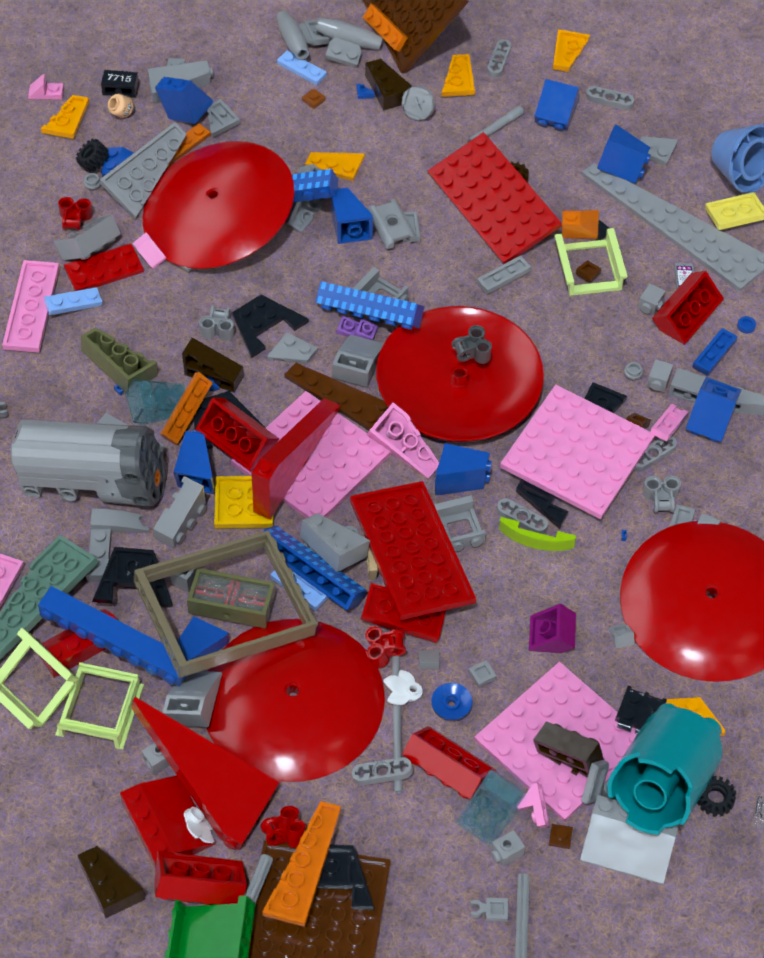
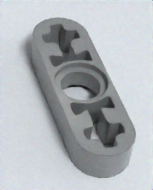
(498, 53)
(606, 93)
(656, 446)
(507, 513)
(390, 776)

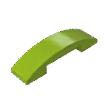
(536, 540)

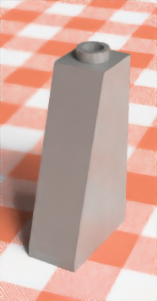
(196, 72)

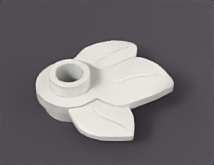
(401, 688)
(198, 825)

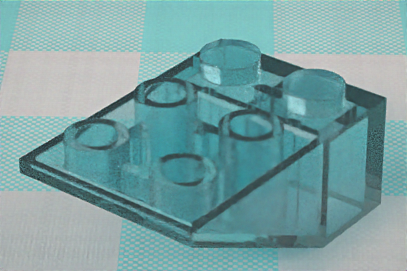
(153, 400)
(491, 808)

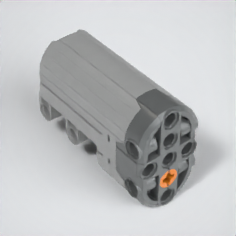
(111, 459)

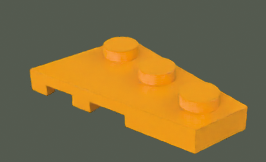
(568, 49)
(459, 77)
(68, 119)
(343, 164)

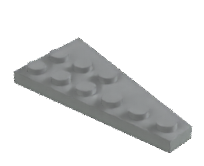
(137, 175)

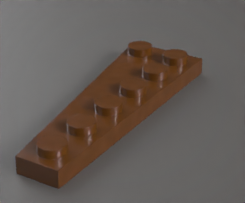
(354, 403)

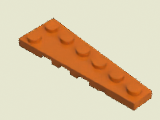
(299, 881)

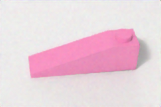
(404, 441)

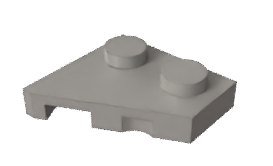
(221, 118)
(659, 148)
(292, 350)

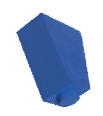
(202, 638)

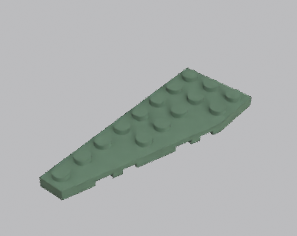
(57, 566)

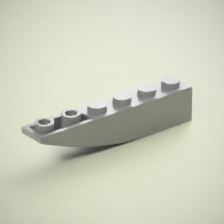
(687, 386)

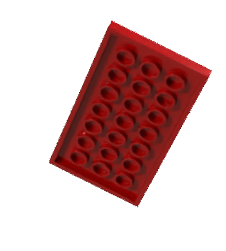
(494, 198)
(412, 550)

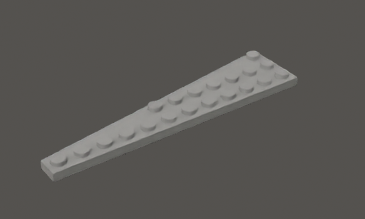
(716, 250)

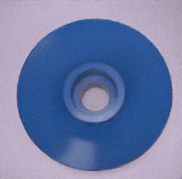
(451, 693)

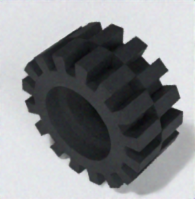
(92, 155)
(725, 805)

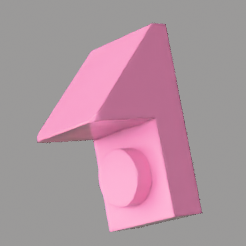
(41, 90)
(149, 250)
(535, 799)

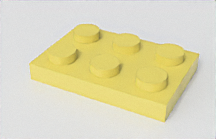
(735, 211)

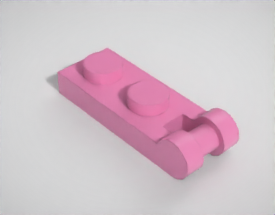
(669, 422)

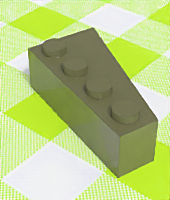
(117, 359)

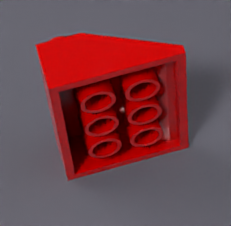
(159, 819)

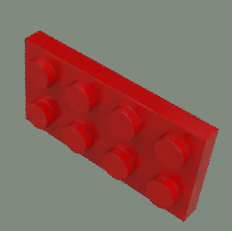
(104, 268)
(381, 611)

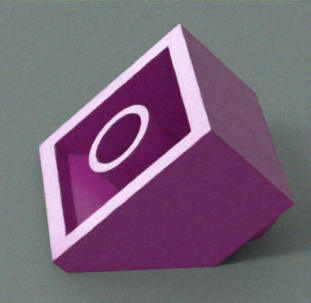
(552, 630)

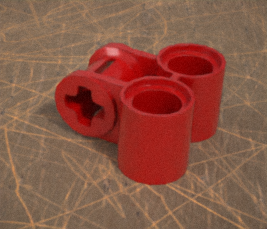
(74, 213)
(387, 645)
(285, 827)

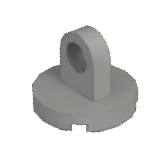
(418, 102)

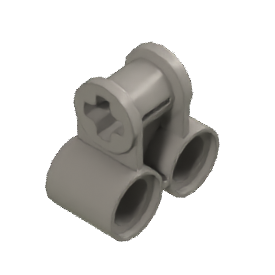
(217, 323)
(662, 495)

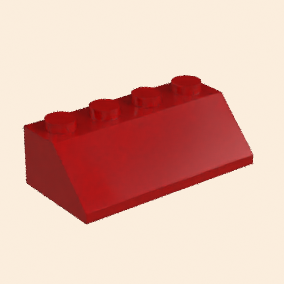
(688, 307)
(235, 432)
(71, 649)
(446, 761)
(198, 878)

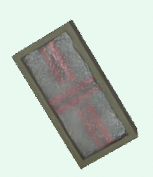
(231, 598)

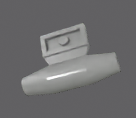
(299, 35)
(347, 40)

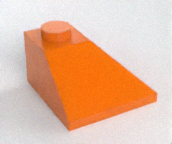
(580, 224)

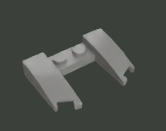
(102, 524)

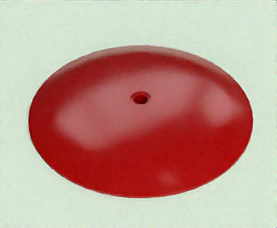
(219, 204)
(457, 397)
(669, 604)
(302, 734)

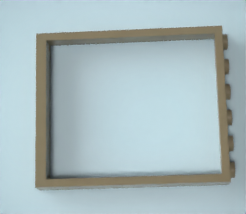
(208, 556)

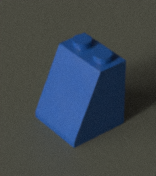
(182, 99)
(557, 105)
(624, 155)
(350, 218)
(713, 409)
(194, 462)
(462, 470)

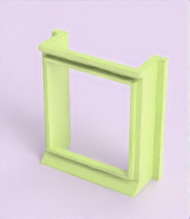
(615, 260)
(12, 702)
(126, 716)

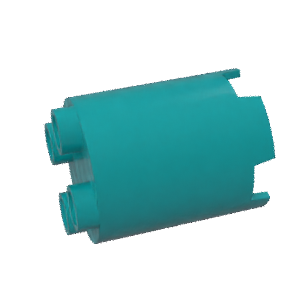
(666, 768)

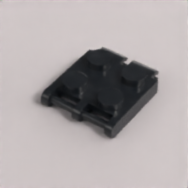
(636, 709)

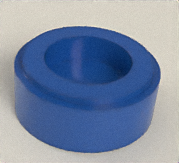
(746, 324)

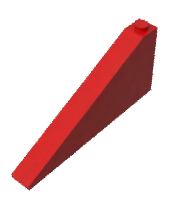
(285, 460)
(220, 783)

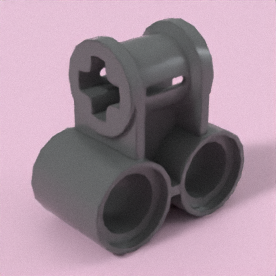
(473, 345)

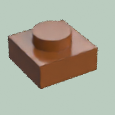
(313, 98)

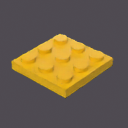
(235, 504)

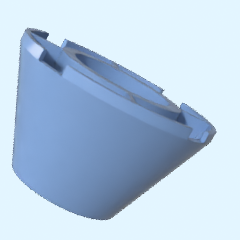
(741, 157)

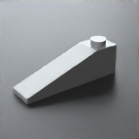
(302, 211)

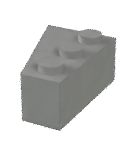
(88, 239)
(182, 514)
(333, 542)

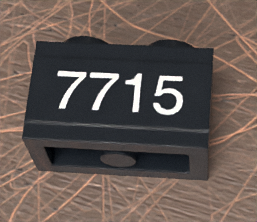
(120, 83)

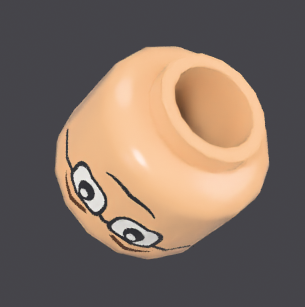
(120, 105)

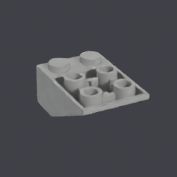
(356, 360)
(194, 699)

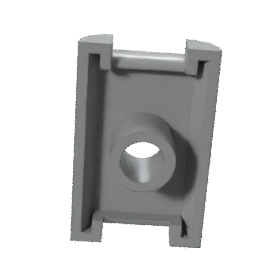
(391, 223)

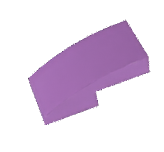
(363, 329)

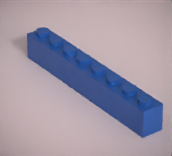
(109, 633)

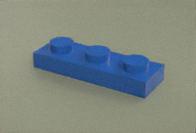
(714, 351)

